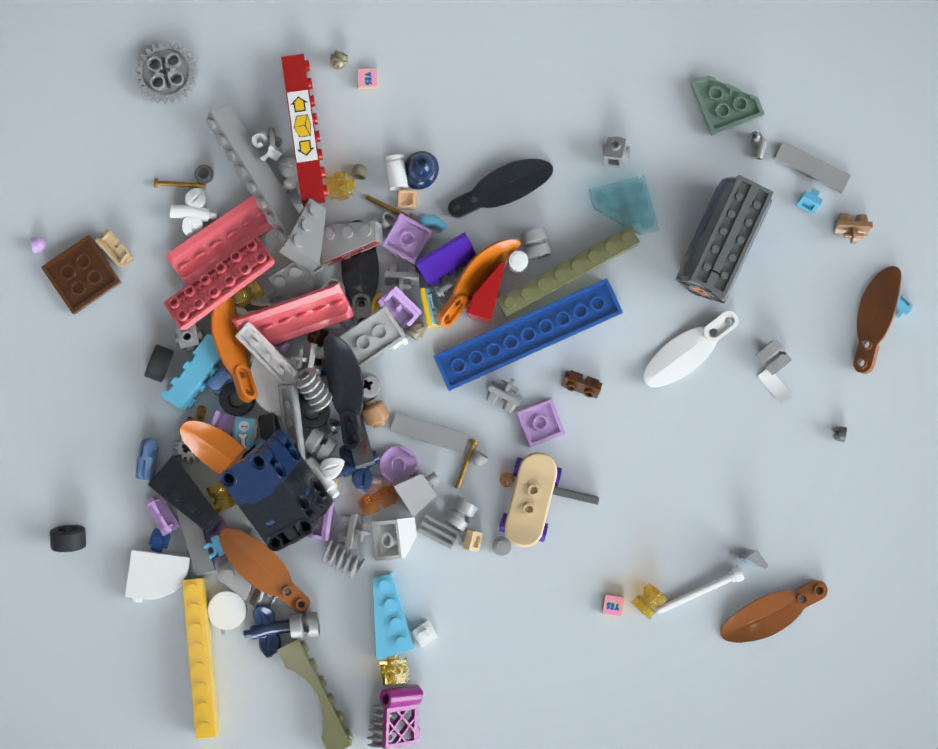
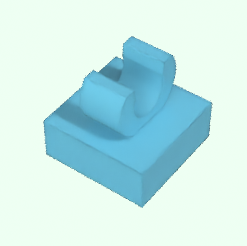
(810, 201)
(903, 305)
(216, 546)

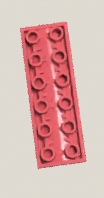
(218, 240)
(219, 283)
(299, 314)

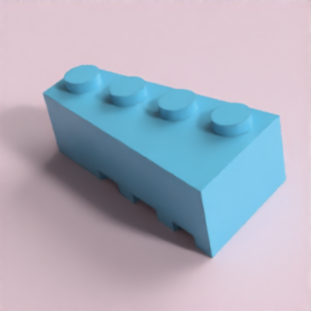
(194, 376)
(391, 625)

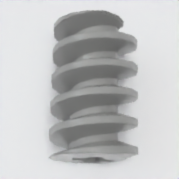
(376, 386)
(313, 388)
(341, 559)
(377, 737)

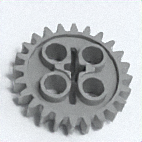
(149, 76)

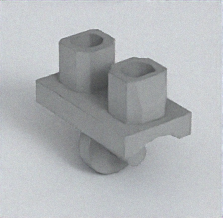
(268, 144)
(402, 280)
(307, 356)
(509, 394)
(355, 532)

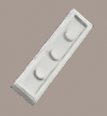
(267, 354)

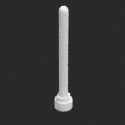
(734, 575)

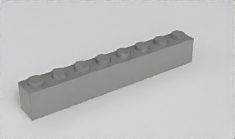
(254, 171)

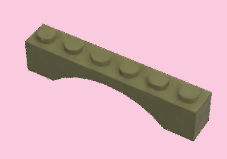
(298, 660)

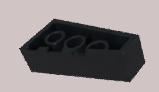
(180, 490)

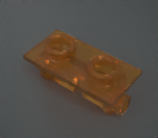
(369, 503)

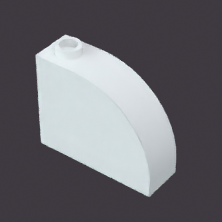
(267, 385)
(155, 574)

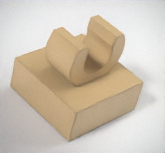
(472, 540)

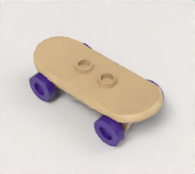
(530, 499)

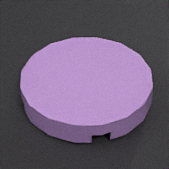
(397, 462)

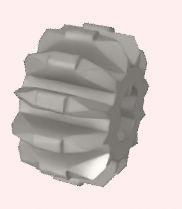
(189, 456)

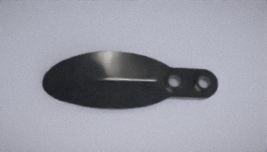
(503, 186)
(360, 281)
(346, 387)

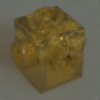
(334, 183)
(394, 670)

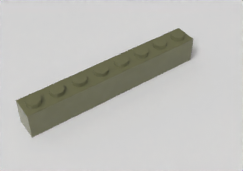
(567, 271)

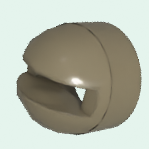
(359, 172)

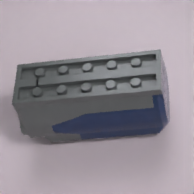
(724, 238)

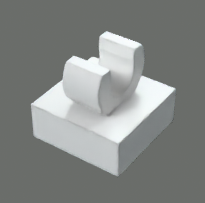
(424, 633)

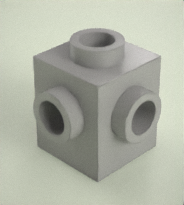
(615, 152)
(182, 338)

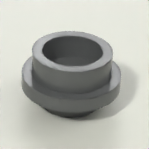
(204, 174)

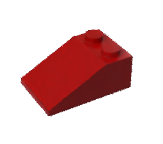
(484, 299)

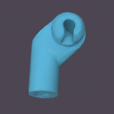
(429, 220)

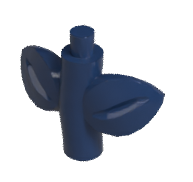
(361, 477)
(267, 629)

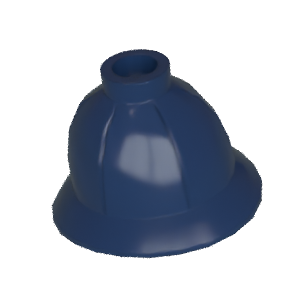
(421, 170)

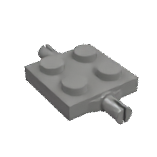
(293, 281)

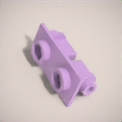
(162, 514)

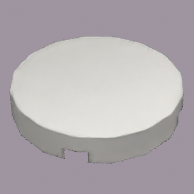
(227, 610)

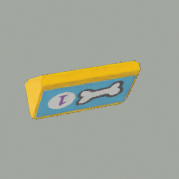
(430, 306)

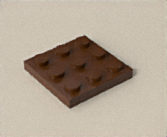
(81, 274)

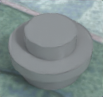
(501, 546)

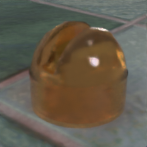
(505, 483)

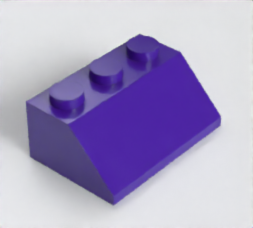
(446, 260)

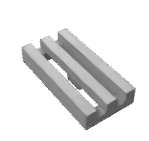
(423, 523)

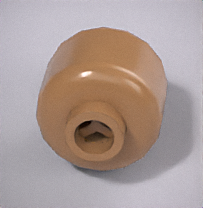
(375, 413)

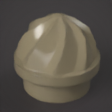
(339, 60)
(416, 330)

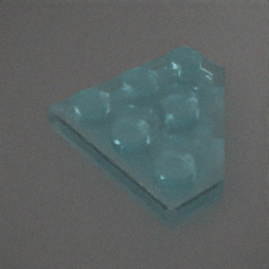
(627, 204)

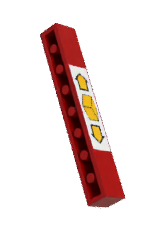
(303, 128)

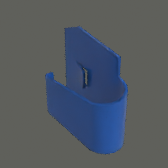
(159, 541)

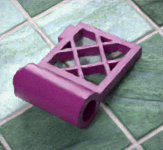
(396, 700)

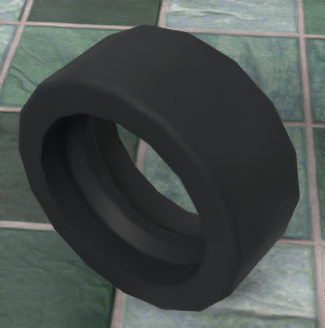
(267, 424)

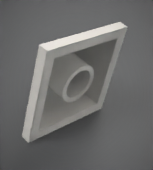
(393, 538)

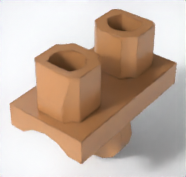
(853, 229)

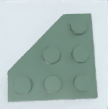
(724, 104)

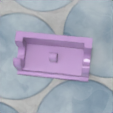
(400, 306)
(323, 529)

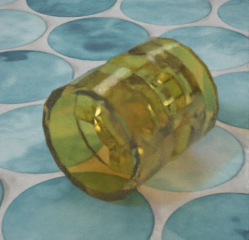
(245, 299)
(222, 498)
(649, 600)

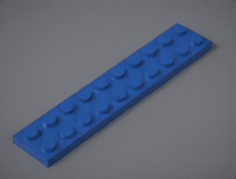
(528, 334)

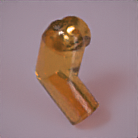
(200, 414)

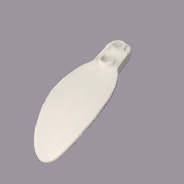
(686, 351)

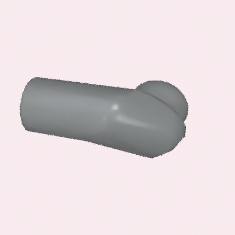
(759, 143)

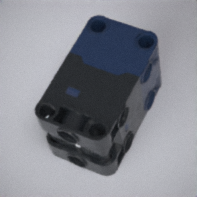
(276, 490)

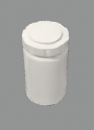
(396, 172)
(517, 262)

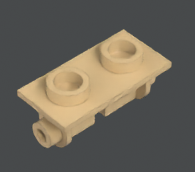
(116, 251)

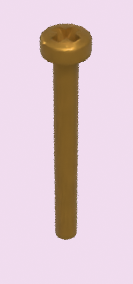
(178, 184)
(386, 206)
(465, 465)

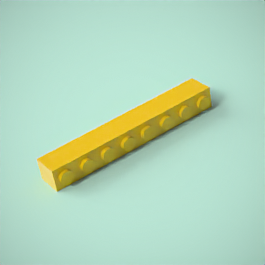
(200, 657)

